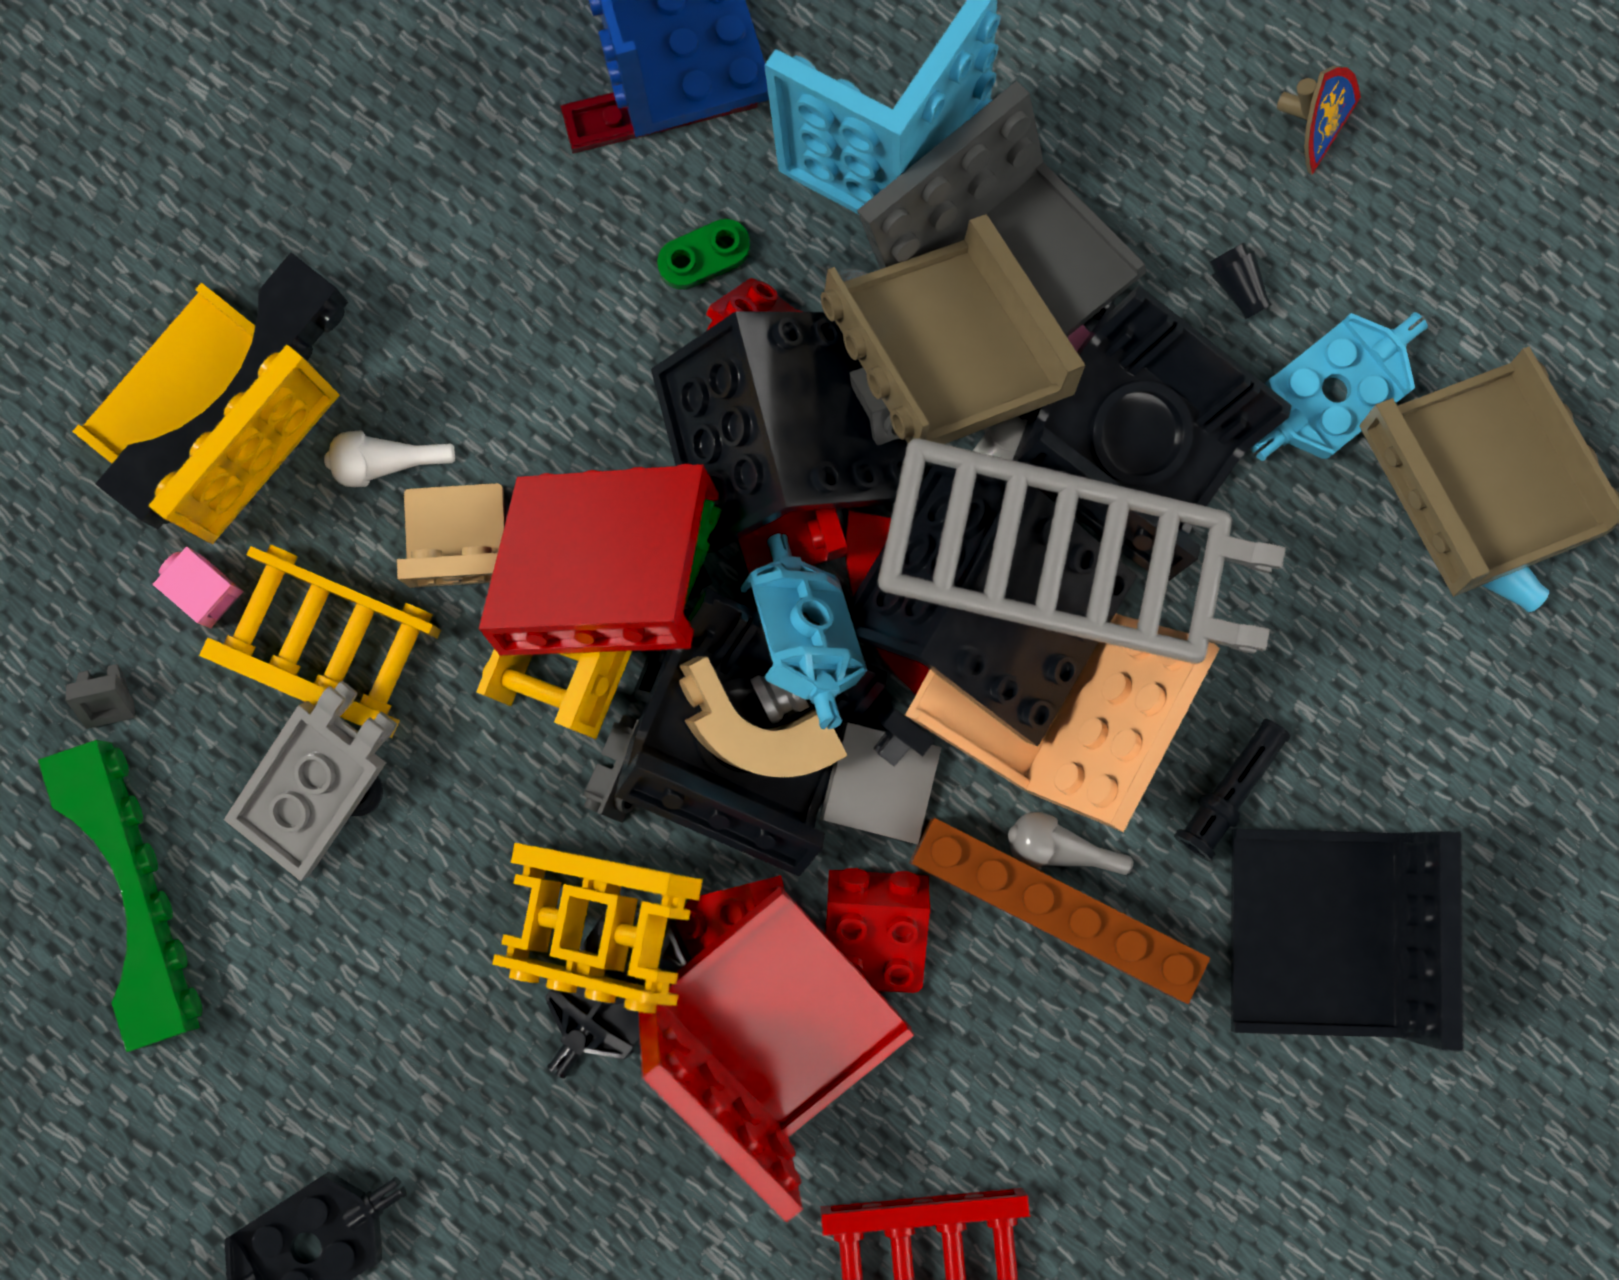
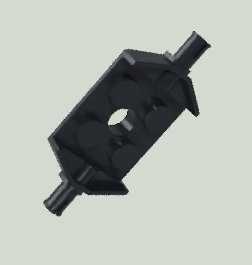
(604, 1026)
(330, 1209)

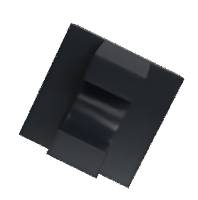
(900, 736)

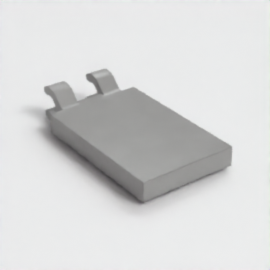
(310, 781)

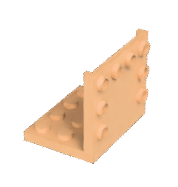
(1101, 740)

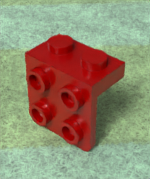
(881, 925)

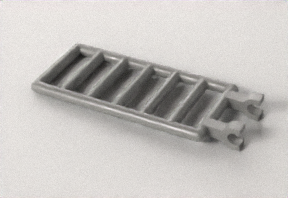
(1043, 614)

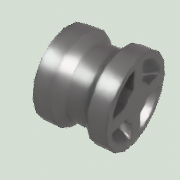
(776, 700)

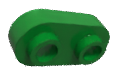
(705, 256)

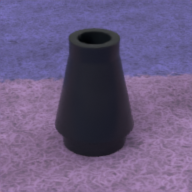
(1241, 279)

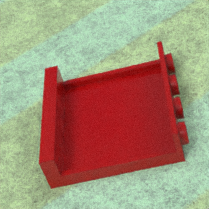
(597, 561)

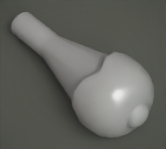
(1043, 842)

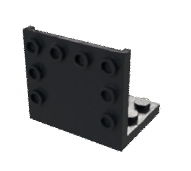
(774, 420)
(998, 664)
(1348, 934)

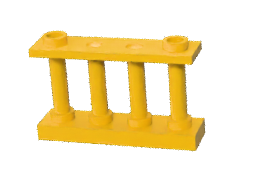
(283, 669)
(580, 706)

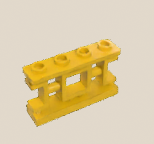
(600, 884)

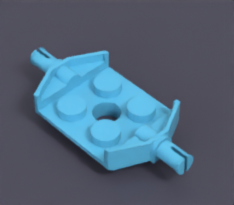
(1369, 363)
(806, 657)

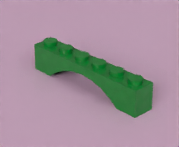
(152, 992)

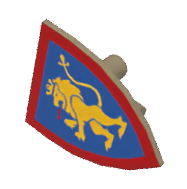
(1325, 108)

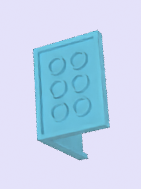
(856, 146)

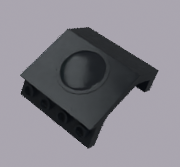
(1153, 416)
(690, 786)

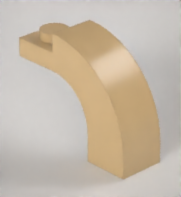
(776, 752)

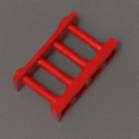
(945, 1212)

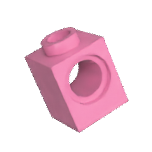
(197, 586)

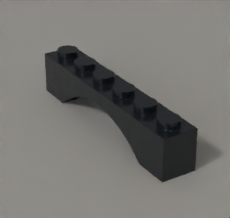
(292, 311)

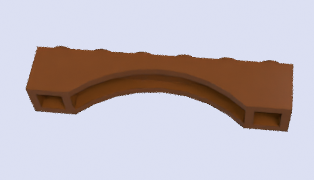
(1059, 910)

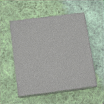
(874, 794)

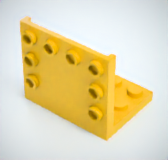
(179, 381)

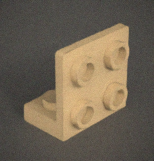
(451, 534)

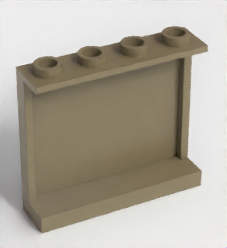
(954, 338)
(1493, 473)

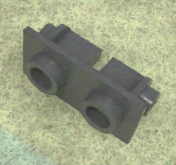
(604, 781)

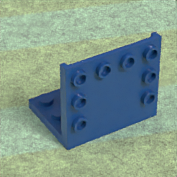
(680, 59)

